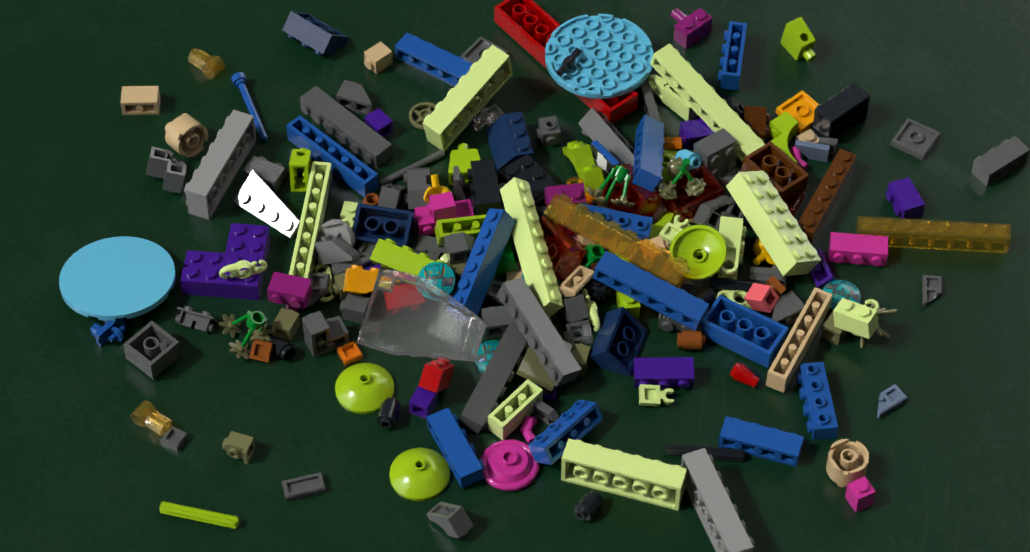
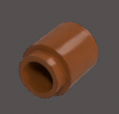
(690, 340)

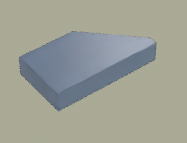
(813, 150)
(890, 399)

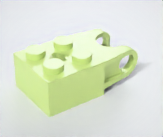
(671, 97)
(734, 237)

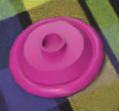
(509, 465)

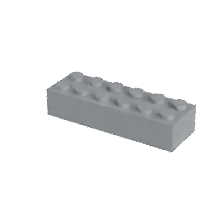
(220, 164)
(714, 504)

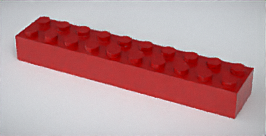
(532, 30)

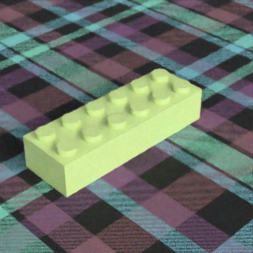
(467, 98)
(773, 223)
(623, 474)

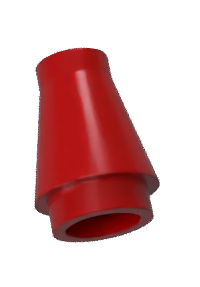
(744, 375)

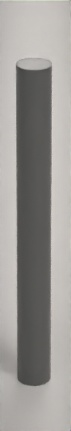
(419, 164)

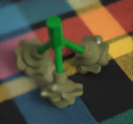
(676, 169)

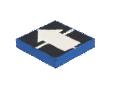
(603, 158)

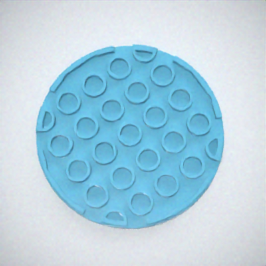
(612, 56)
(117, 278)

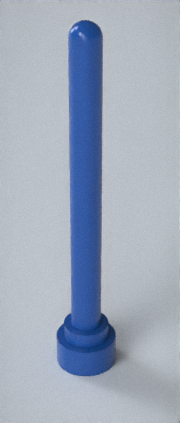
(240, 81)

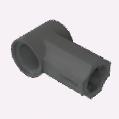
(762, 274)

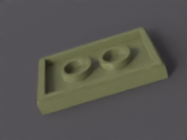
(534, 371)

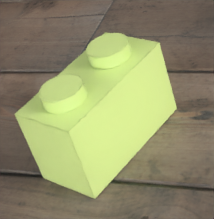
(855, 318)

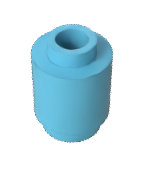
(695, 158)

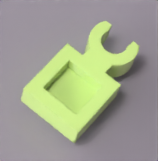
(348, 212)
(671, 230)
(651, 395)

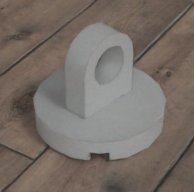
(337, 228)

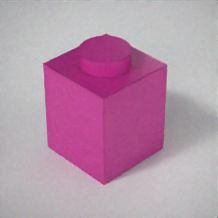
(441, 206)
(860, 494)

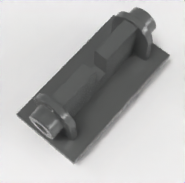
(189, 316)

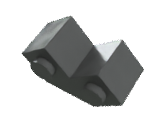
(165, 166)
(418, 181)
(711, 211)
(458, 247)

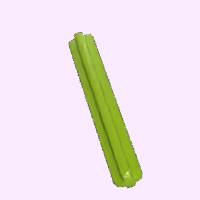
(199, 514)

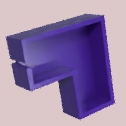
(202, 268)

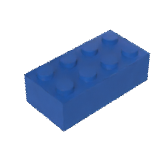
(743, 331)

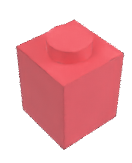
(761, 297)

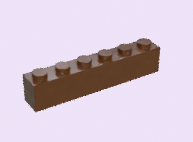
(827, 194)

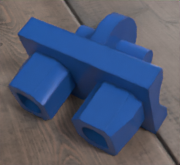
(109, 332)

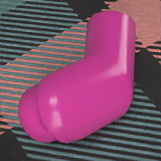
(796, 153)
(526, 428)

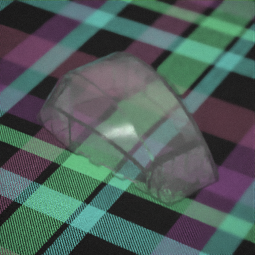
(418, 320)

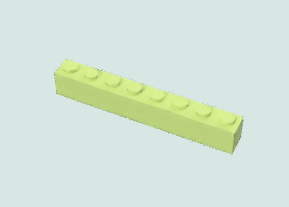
(704, 99)
(311, 219)
(531, 245)

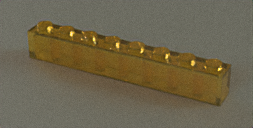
(938, 234)
(616, 240)

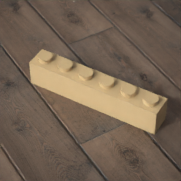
(799, 340)

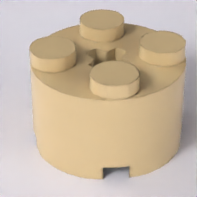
(186, 135)
(847, 462)

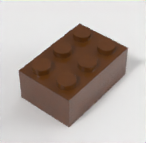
(781, 170)

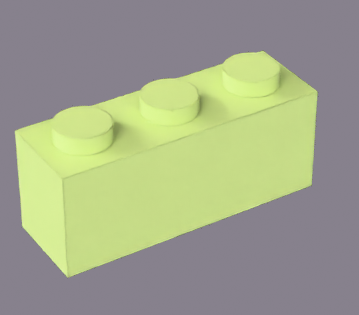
(514, 409)

